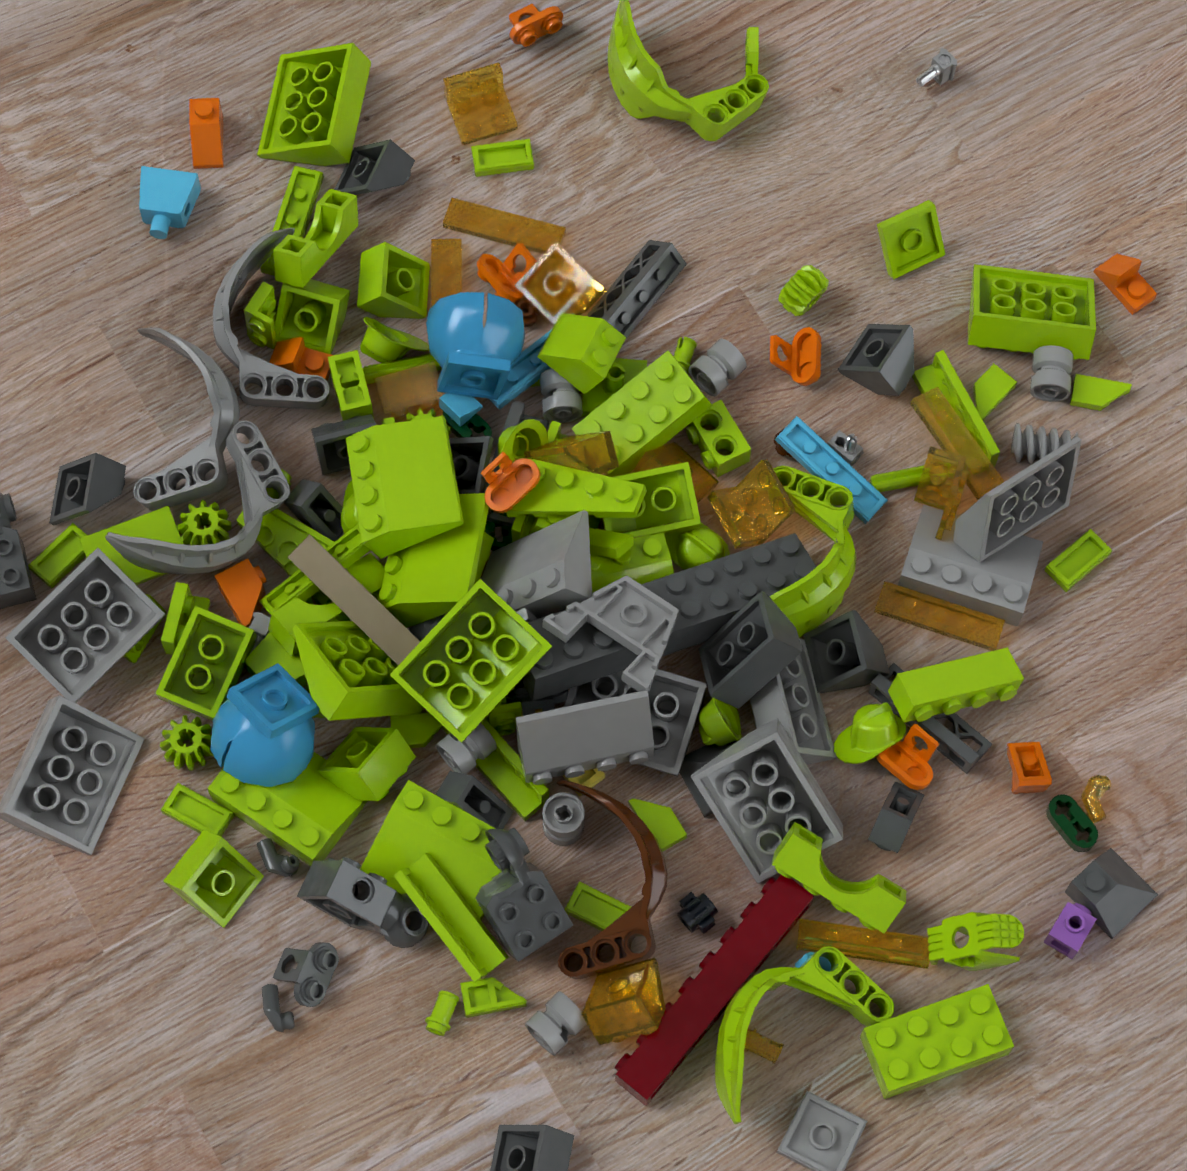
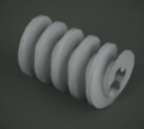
(1036, 444)

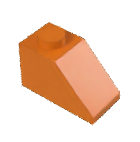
(206, 132)
(242, 590)

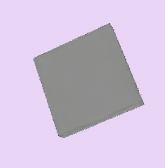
(821, 1135)

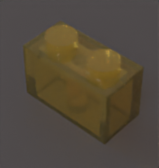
(407, 389)

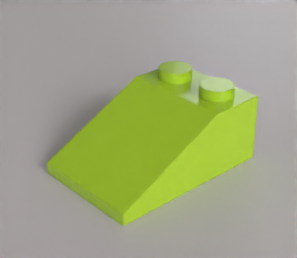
(666, 505)

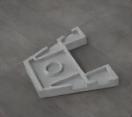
(628, 616)

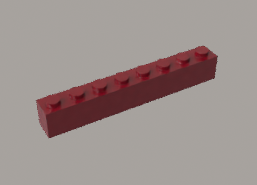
(713, 988)

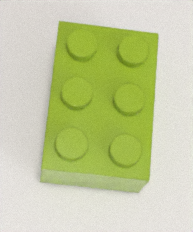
(206, 663)

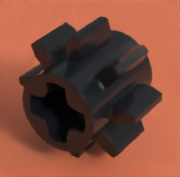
(697, 912)

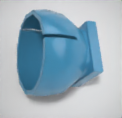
(472, 356)
(267, 728)

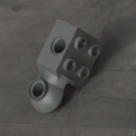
(15, 575)
(519, 898)
(363, 901)

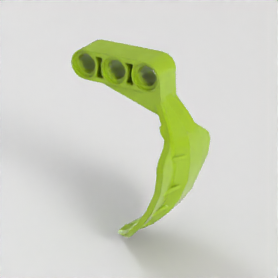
(645, 93)
(821, 591)
(807, 978)

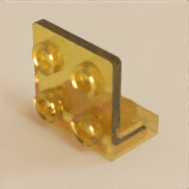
(479, 104)
(942, 485)
(753, 507)

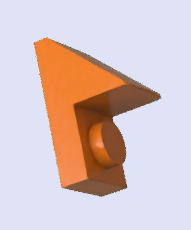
(1124, 281)
(297, 358)
(1028, 768)

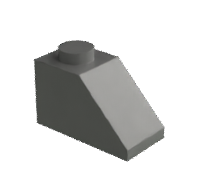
(316, 508)
(474, 798)
(895, 817)

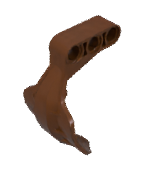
(637, 919)

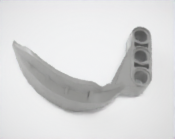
(250, 367)
(206, 455)
(256, 503)

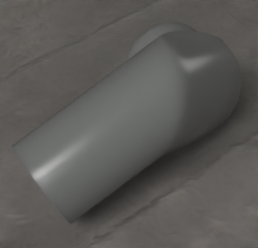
(277, 863)
(272, 1010)

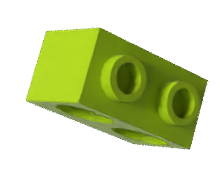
(350, 385)
(725, 436)

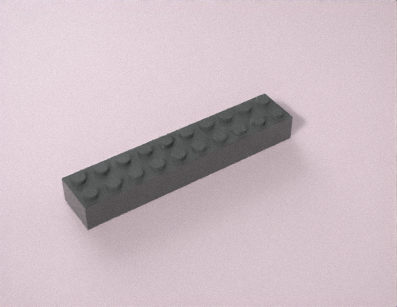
(705, 600)

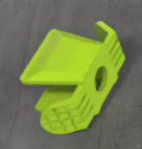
(984, 933)

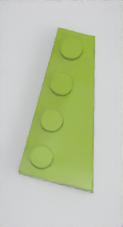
(572, 490)
(281, 536)

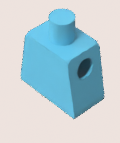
(167, 198)

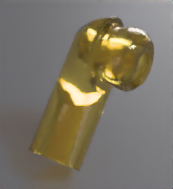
(1092, 794)

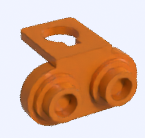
(537, 25)
(502, 275)
(802, 356)
(509, 482)
(909, 762)

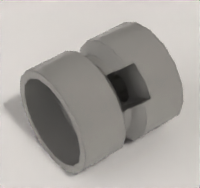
(721, 363)
(1052, 374)
(560, 398)
(463, 756)
(563, 819)
(556, 1023)

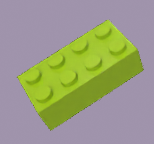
(647, 411)
(936, 1041)

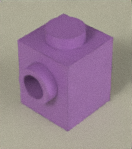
(1070, 929)

